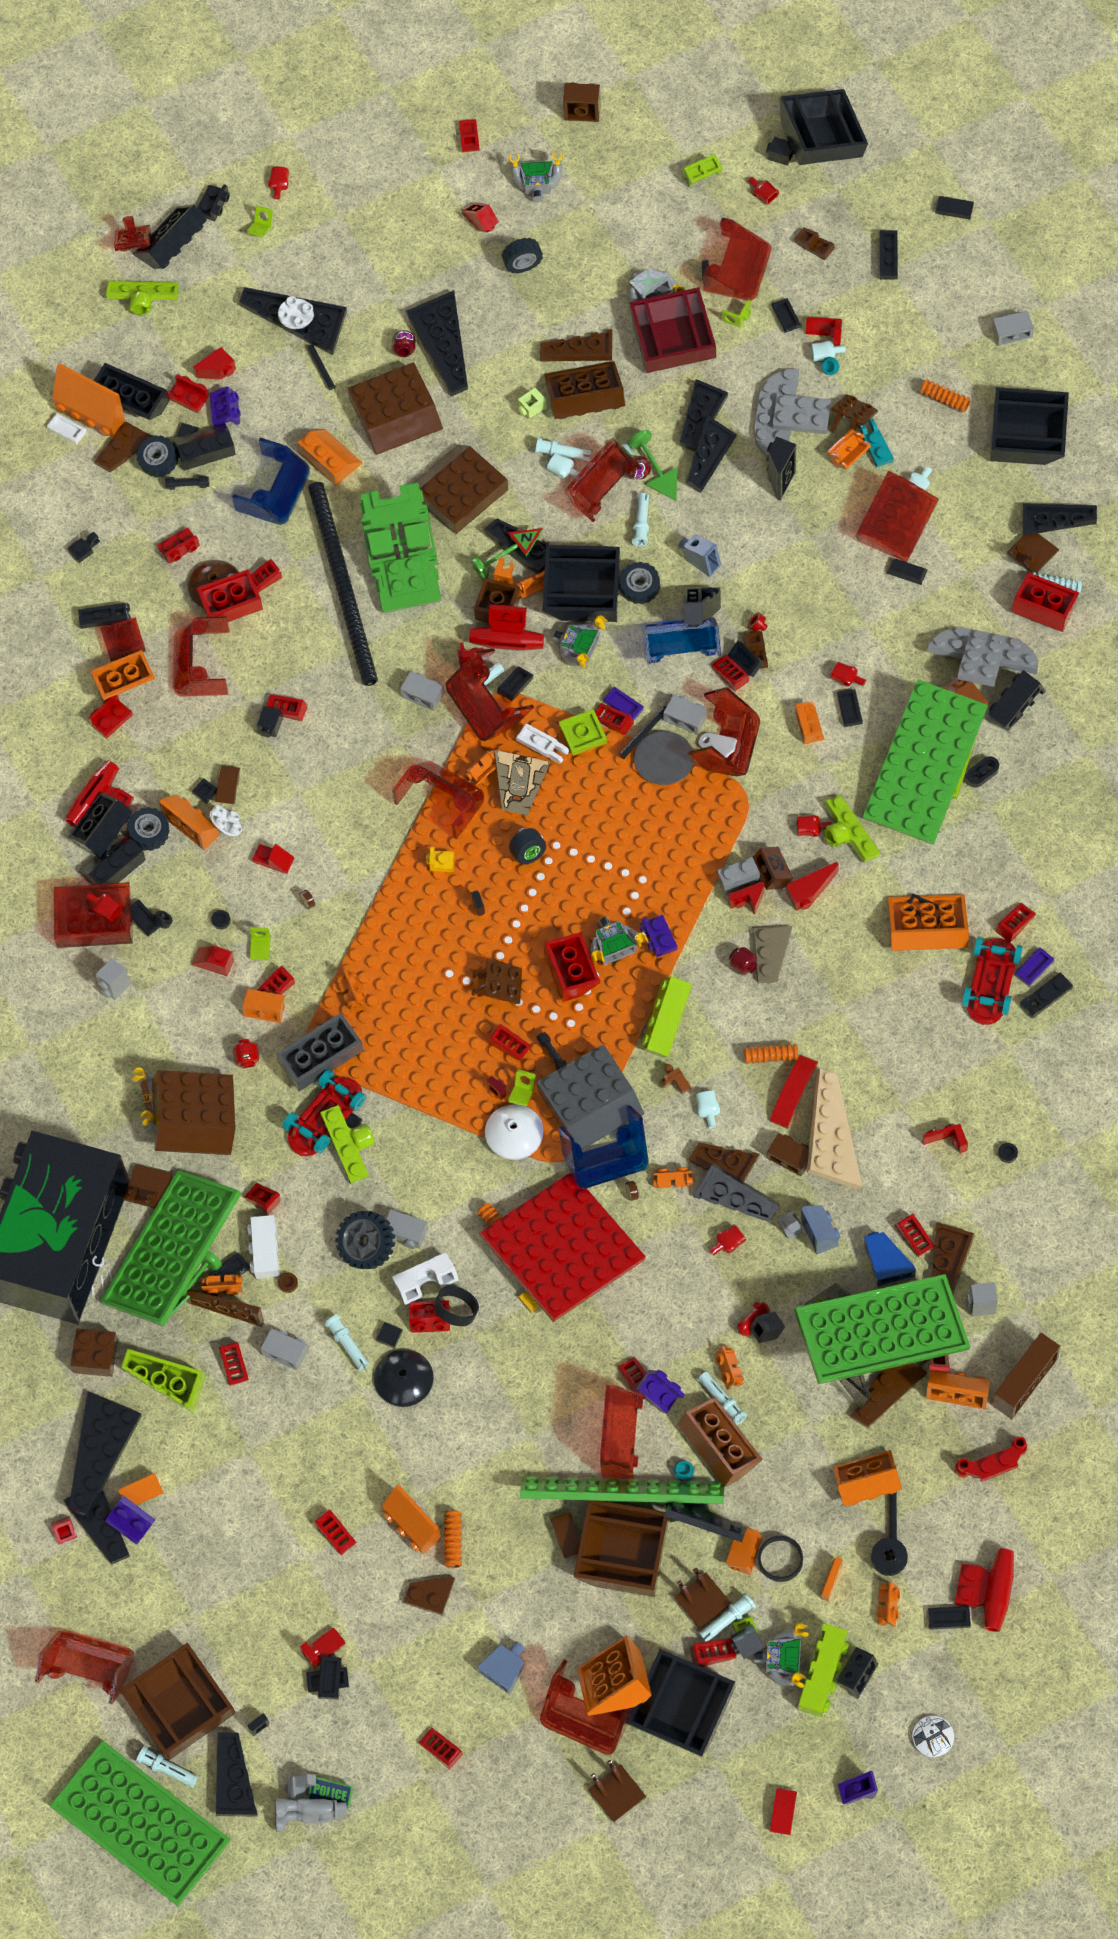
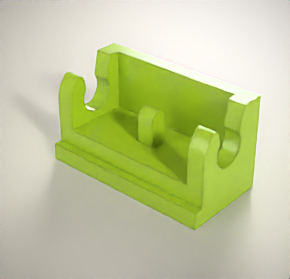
(702, 169)

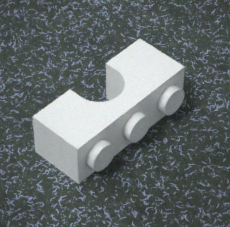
(436, 1269)

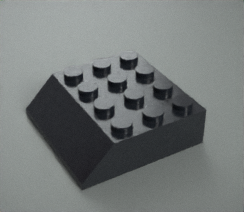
(822, 127)
(1029, 426)
(581, 582)
(683, 1704)

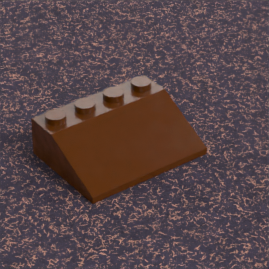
(585, 390)

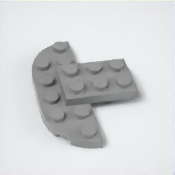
(782, 411)
(983, 654)

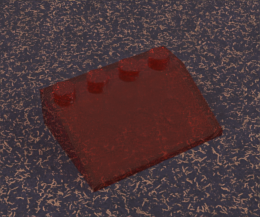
(896, 517)
(80, 926)

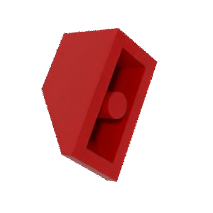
(481, 216)
(215, 366)
(214, 959)

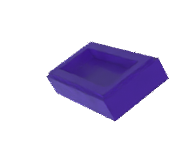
(623, 703)
(1034, 967)

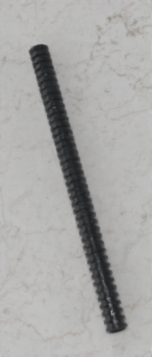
(343, 583)

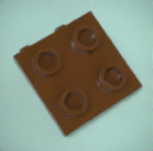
(853, 409)
(1033, 552)
(502, 982)
(147, 1186)
(702, 1599)
(616, 1792)

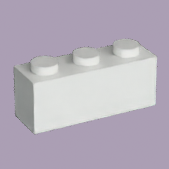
(264, 1247)

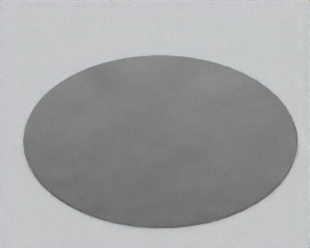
(663, 758)

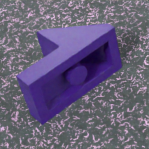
(858, 1788)

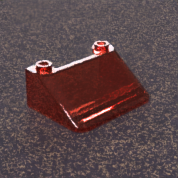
(742, 264)

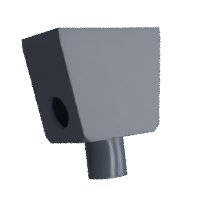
(701, 554)
(503, 1666)

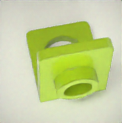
(260, 226)
(739, 319)
(260, 944)
(522, 1092)

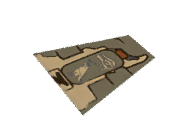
(519, 780)

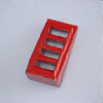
(271, 578)
(734, 684)
(297, 710)
(623, 724)
(1009, 932)
(285, 985)
(506, 1048)
(909, 1239)
(231, 1347)
(939, 1363)
(631, 1381)
(324, 1530)
(705, 1661)
(455, 1756)

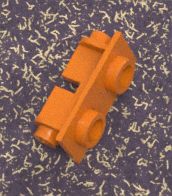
(531, 584)
(477, 774)
(349, 982)
(680, 1176)
(213, 1286)
(726, 1359)
(889, 1595)

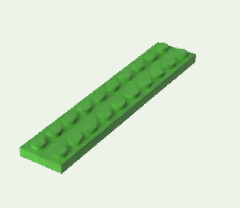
(617, 1490)

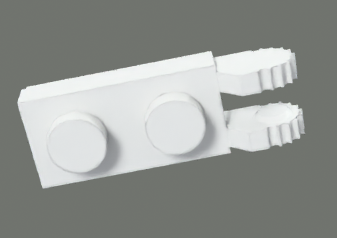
(541, 743)

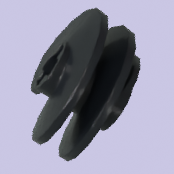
(891, 1567)

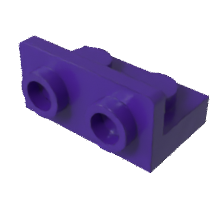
(225, 406)
(659, 936)
(659, 1390)
(130, 1520)

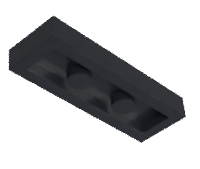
(888, 254)

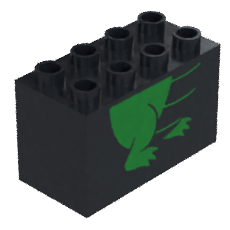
(56, 1222)

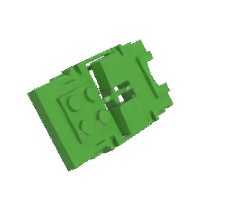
(407, 580)

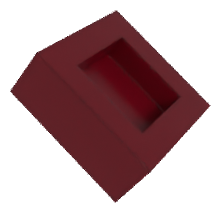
(496, 1087)

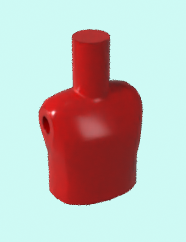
(278, 180)
(763, 190)
(846, 675)
(810, 825)
(105, 906)
(728, 1240)

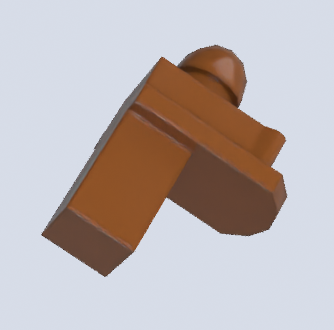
(677, 1077)

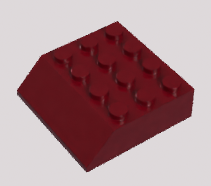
(673, 330)

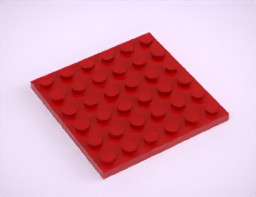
(562, 1247)

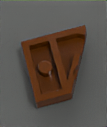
(430, 1594)

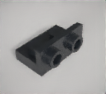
(212, 201)
(857, 1671)

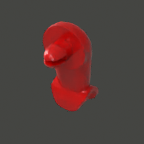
(759, 1309)

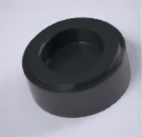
(162, 919)
(221, 919)
(1008, 1152)

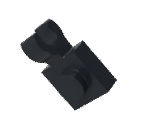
(82, 549)

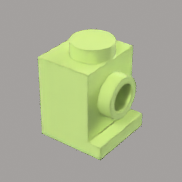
(531, 403)

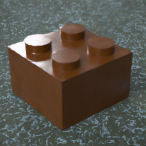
(582, 102)
(495, 593)
(94, 1352)

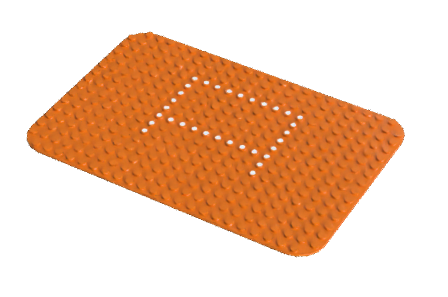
(610, 852)

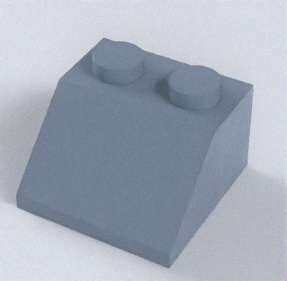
(819, 1228)

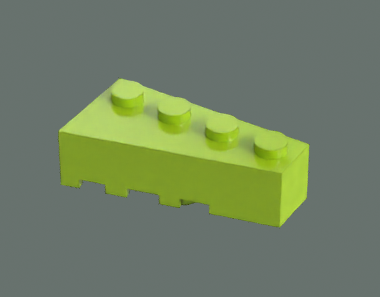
(666, 1016)
(168, 1378)
(823, 1671)

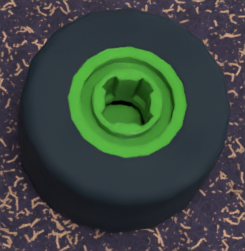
(527, 846)

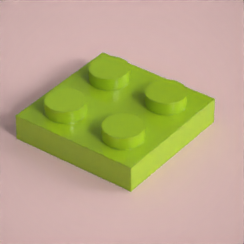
(583, 732)

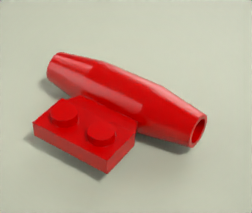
(507, 630)
(99, 781)
(988, 1588)

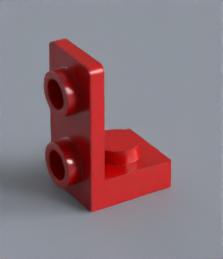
(826, 327)
(958, 1139)
(323, 1647)

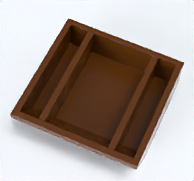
(395, 408)
(461, 487)
(193, 1112)
(621, 1547)
(177, 1701)

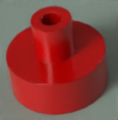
(758, 622)

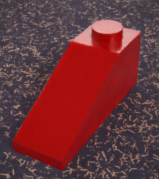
(808, 888)

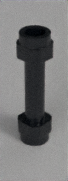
(202, 481)
(545, 1041)

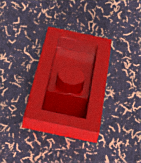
(273, 858)
(751, 894)
(263, 1197)

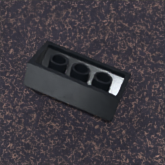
(171, 236)
(135, 393)

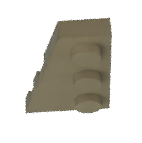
(770, 951)

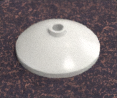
(516, 1142)

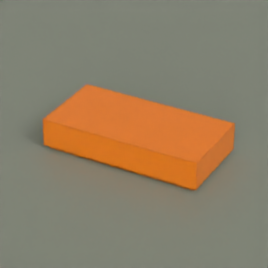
(831, 1579)

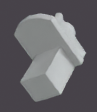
(791, 1225)
(297, 1786)

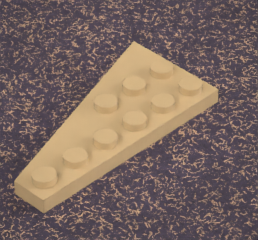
(831, 1142)

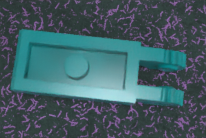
(879, 450)

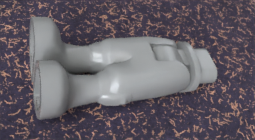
(307, 1811)

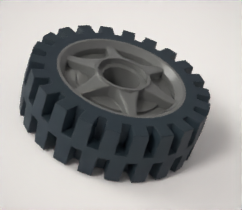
(378, 1240)

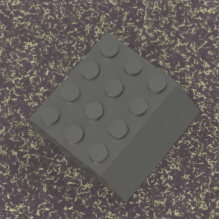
(589, 1096)

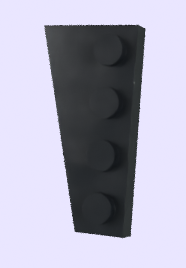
(103, 1534)

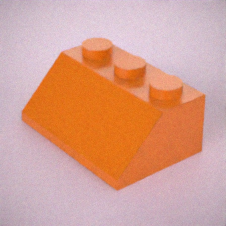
(328, 455)
(122, 675)
(189, 821)
(958, 1389)
(867, 1478)
(410, 1520)

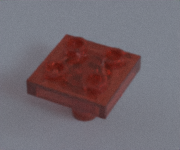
(132, 236)
(122, 639)

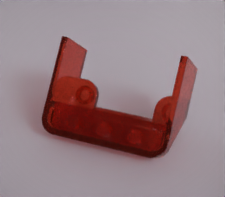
(600, 476)
(191, 679)
(477, 703)
(736, 721)
(466, 795)
(619, 1433)
(86, 1658)
(569, 1718)

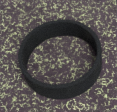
(461, 1294)
(780, 1538)

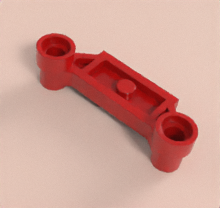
(993, 1464)

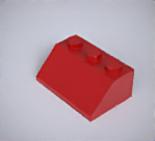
(231, 597)
(1045, 602)
(571, 966)

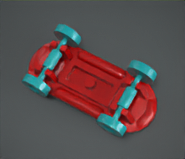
(991, 982)
(308, 1132)

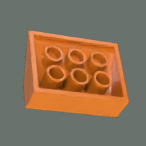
(87, 401)
(921, 932)
(614, 1678)

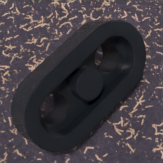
(981, 772)

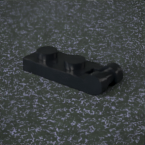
(103, 615)
(1046, 995)

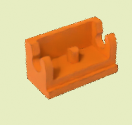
(848, 449)
(502, 574)
(808, 722)
(263, 1005)
(142, 1490)
(744, 1553)

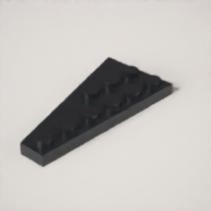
(322, 330)
(439, 332)
(102, 1441)

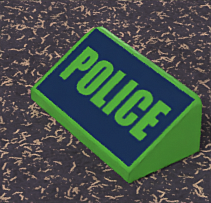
(331, 1791)

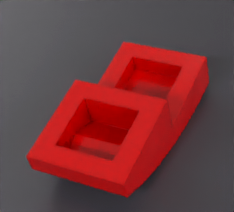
(469, 135)
(783, 1811)

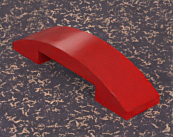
(793, 1090)

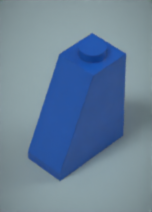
(887, 1260)

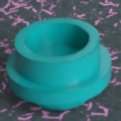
(830, 366)
(683, 1470)

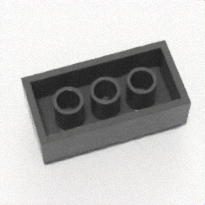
(318, 1051)

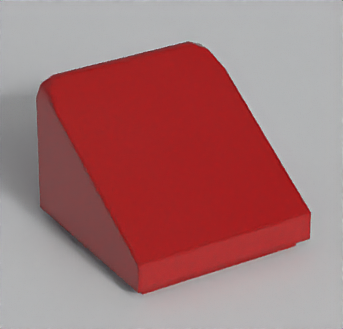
(64, 1530)

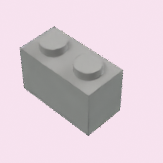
(1012, 327)
(422, 690)
(685, 714)
(738, 876)
(112, 979)
(407, 1229)
(982, 1299)
(284, 1349)

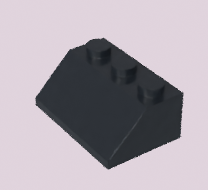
(204, 446)
(781, 465)
(100, 824)
(115, 864)

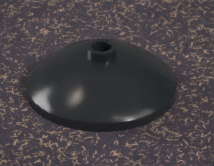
(407, 1389)

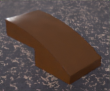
(813, 243)
(756, 644)
(227, 785)
(566, 1534)

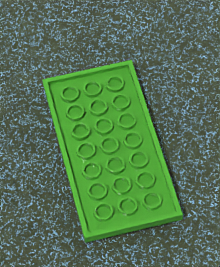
(925, 761)
(170, 1248)
(881, 1329)
(140, 1823)

